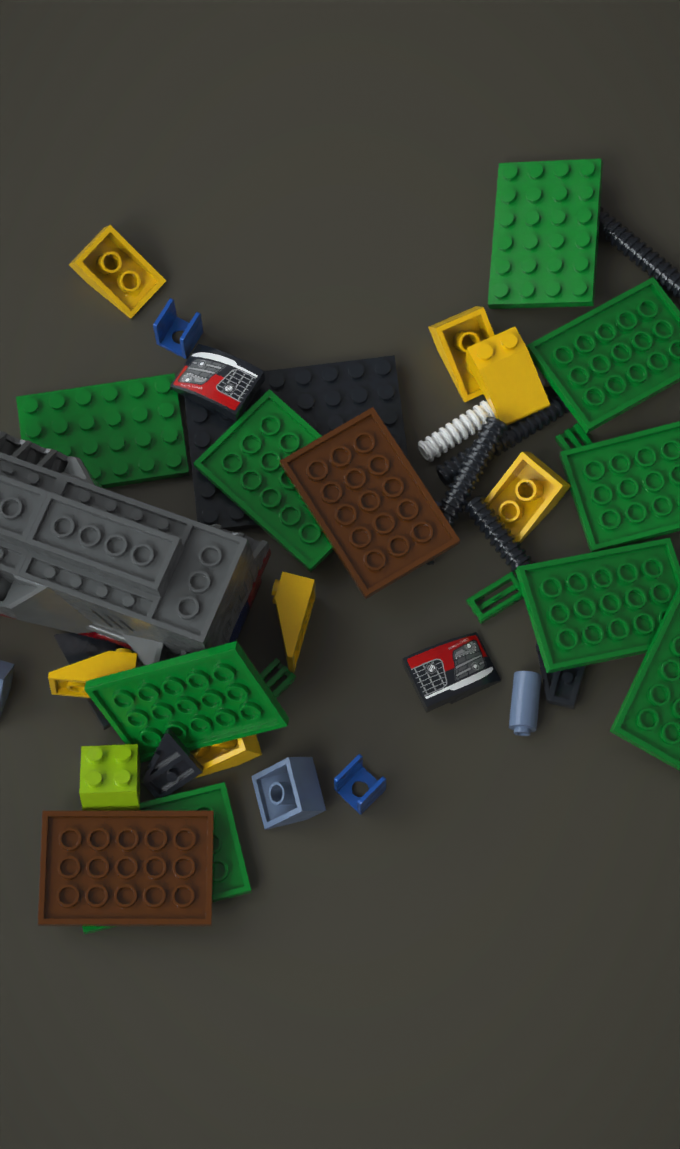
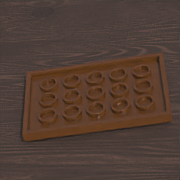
(369, 502)
(126, 868)

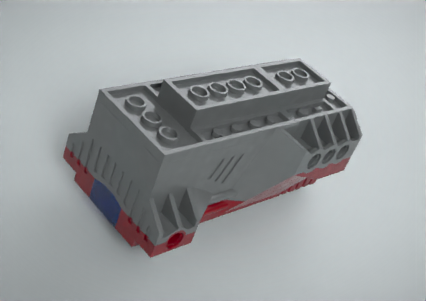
(116, 564)

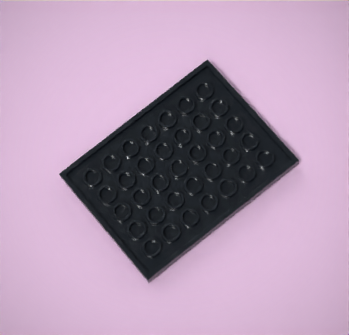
(321, 396)

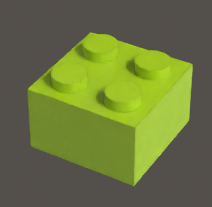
(110, 778)

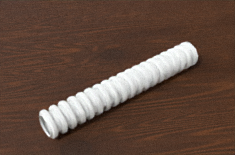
(460, 428)

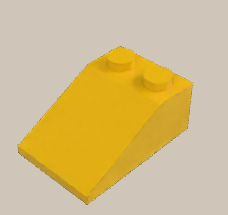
(117, 271)
(452, 339)
(507, 376)
(526, 494)
(294, 603)
(72, 678)
(227, 754)

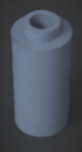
(525, 702)

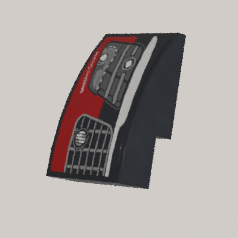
(218, 381)
(450, 671)

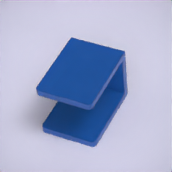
(169, 323)
(354, 773)

